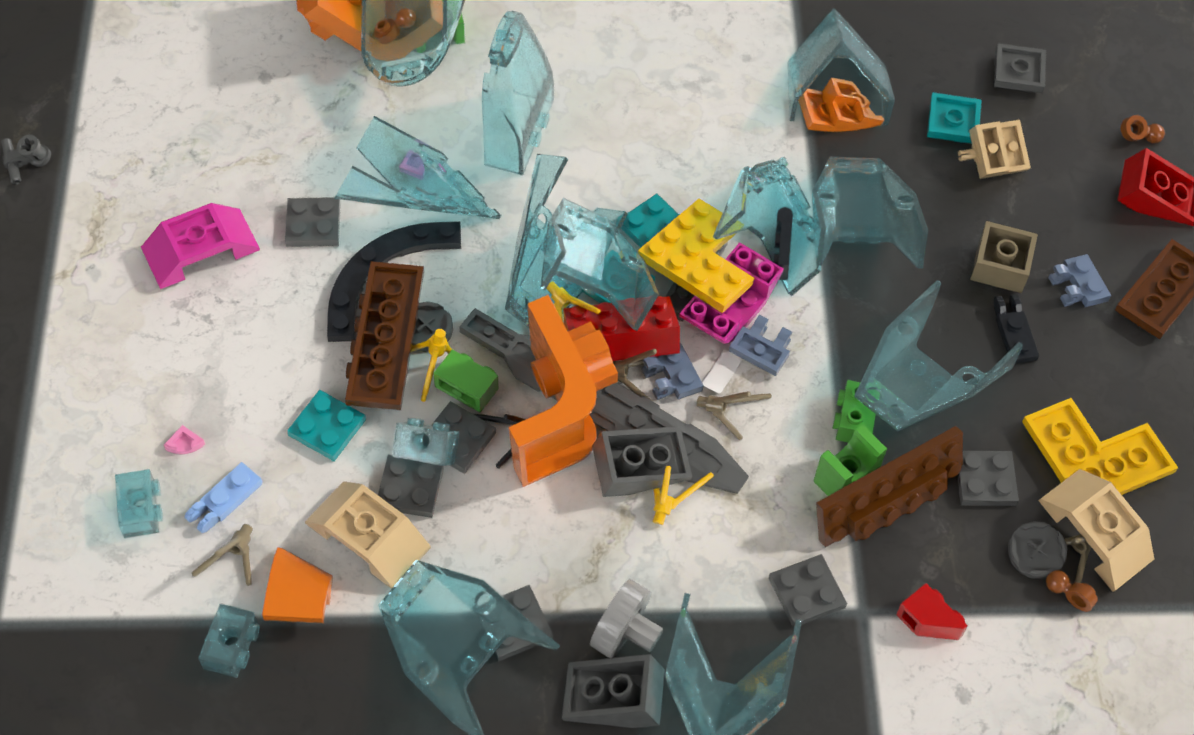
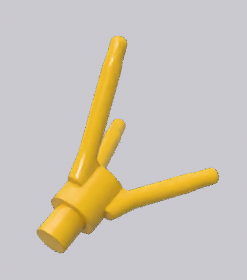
(563, 299)
(437, 346)
(665, 503)

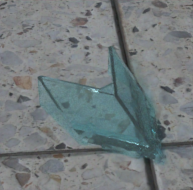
(836, 40)
(416, 176)
(754, 207)
(719, 706)

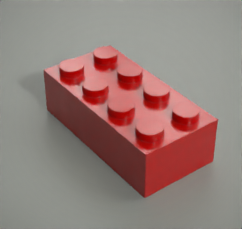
(658, 330)

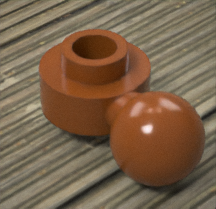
(388, 29)
(1153, 133)
(1078, 594)

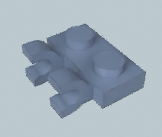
(1085, 281)
(760, 351)
(679, 373)

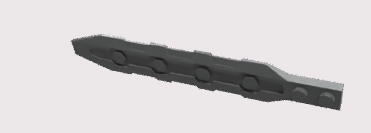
(615, 405)

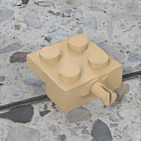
(997, 149)

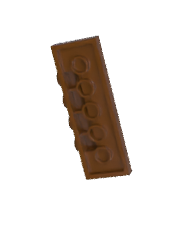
(384, 336)
(891, 490)

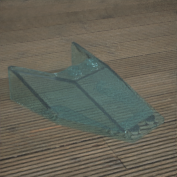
(866, 203)
(531, 240)
(596, 256)
(907, 384)
(447, 631)

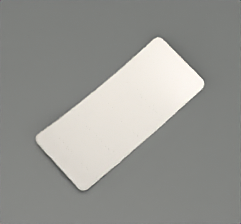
(722, 371)

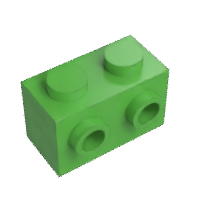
(466, 380)
(852, 413)

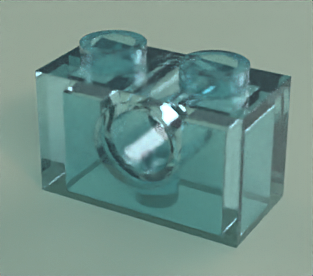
(410, 445)
(130, 489)
(229, 623)

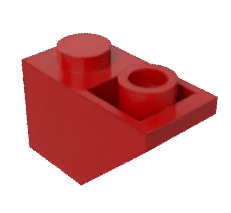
(931, 616)

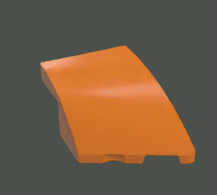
(837, 108)
(296, 590)

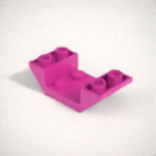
(194, 238)
(728, 324)

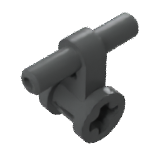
(23, 155)

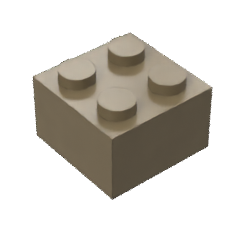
(1004, 257)

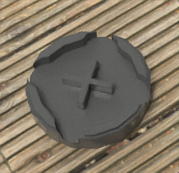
(430, 318)
(1037, 549)

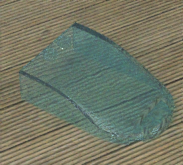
(416, 49)
(515, 95)

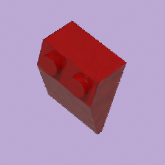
(1157, 188)

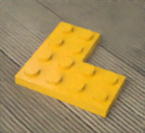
(687, 256)
(1071, 445)

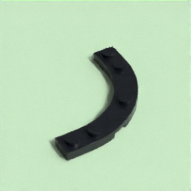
(354, 275)

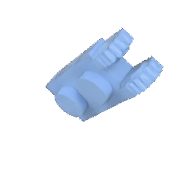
(224, 497)

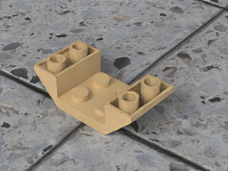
(1105, 523)
(370, 530)

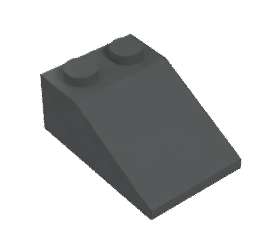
(637, 459)
(615, 692)

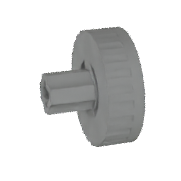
(625, 621)

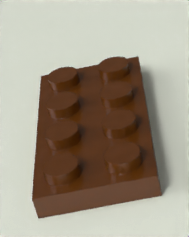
(1161, 290)

